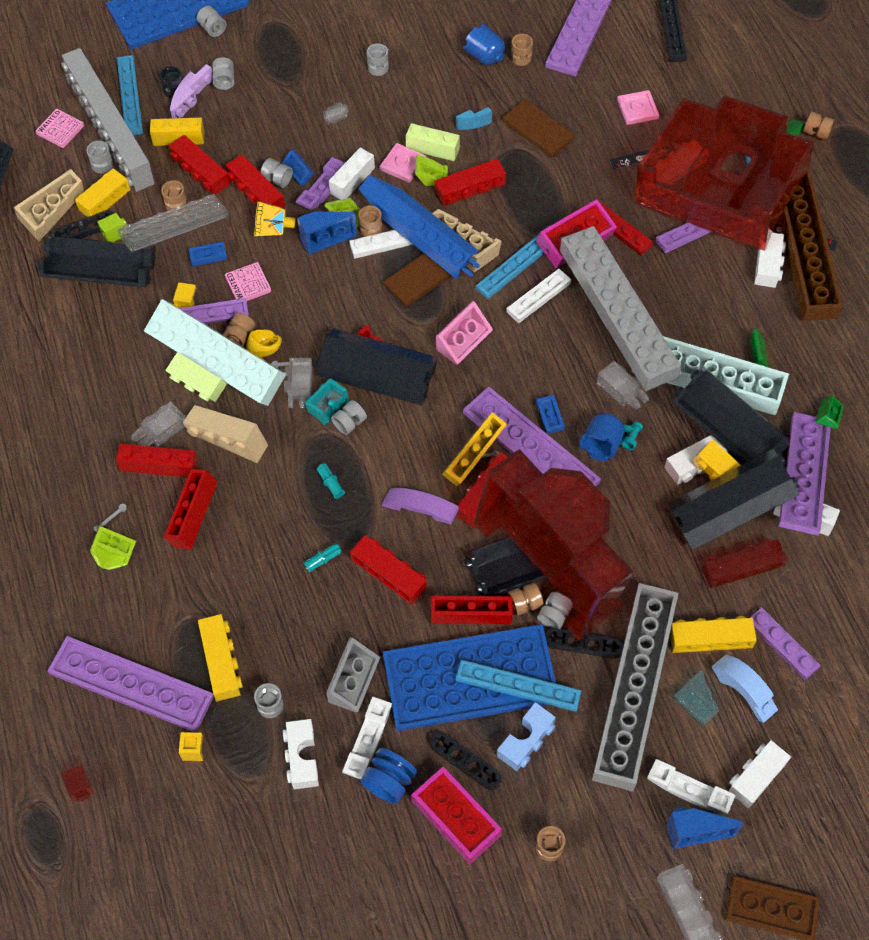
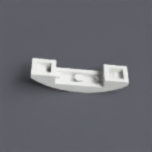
(368, 738)
(689, 789)

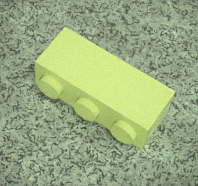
(433, 142)
(195, 377)

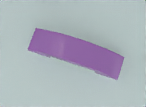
(320, 189)
(421, 502)

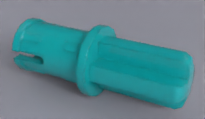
(330, 481)
(322, 557)

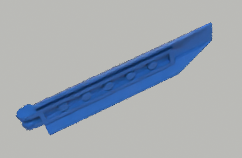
(420, 226)

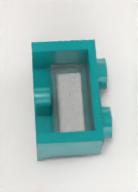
(327, 401)

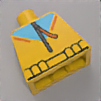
(271, 220)

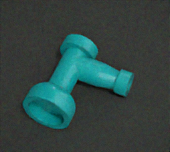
(629, 441)

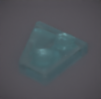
(697, 699)

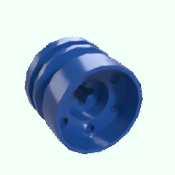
(388, 776)

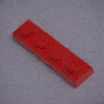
(628, 234)

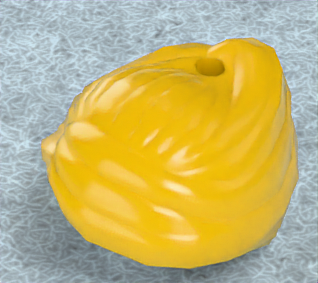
(263, 342)

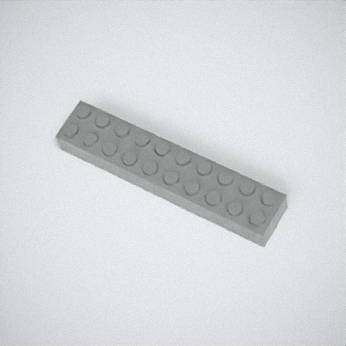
(107, 120)
(620, 308)
(635, 688)

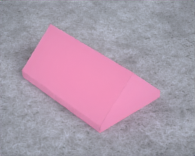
(463, 334)

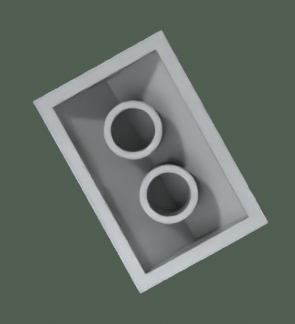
(352, 676)

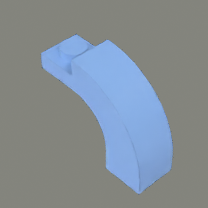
(748, 683)

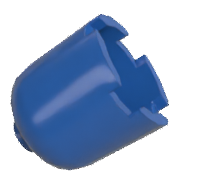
(485, 45)
(603, 436)

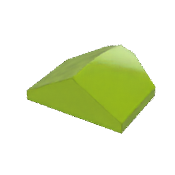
(429, 170)
(344, 205)
(111, 549)

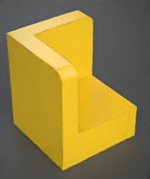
(184, 295)
(191, 746)

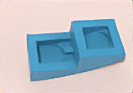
(469, 120)

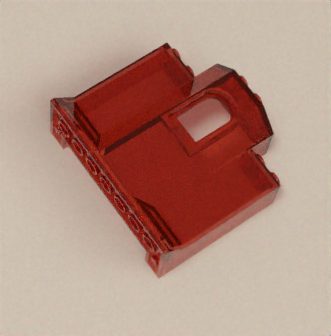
(685, 176)
(562, 528)

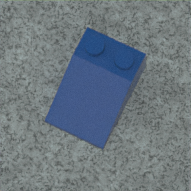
(326, 229)
(696, 827)

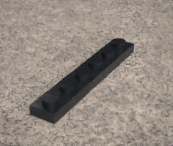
(673, 30)

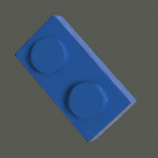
(301, 170)
(207, 254)
(550, 414)

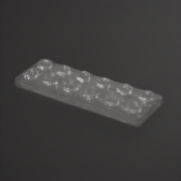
(172, 222)

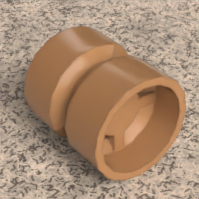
(521, 49)
(818, 125)
(173, 194)
(370, 221)
(239, 328)
(526, 599)
(550, 843)

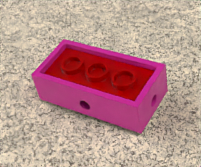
(584, 218)
(456, 815)

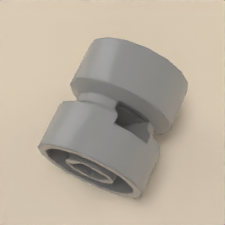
(211, 21)
(377, 59)
(223, 73)
(99, 157)
(277, 173)
(349, 417)
(553, 613)
(269, 700)

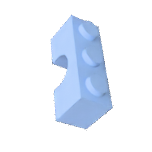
(516, 751)

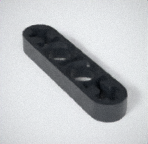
(82, 226)
(583, 647)
(462, 764)

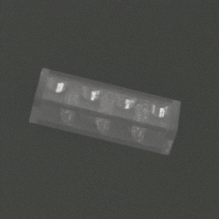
(686, 904)

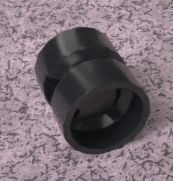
(170, 80)

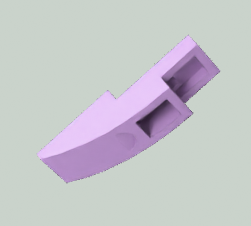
(186, 92)

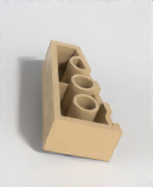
(49, 204)
(487, 246)
(226, 432)

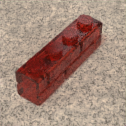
(744, 563)

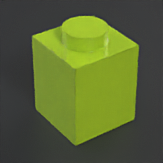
(109, 226)

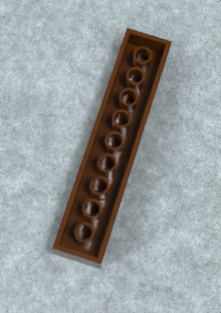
(810, 255)

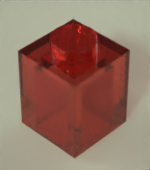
(77, 783)

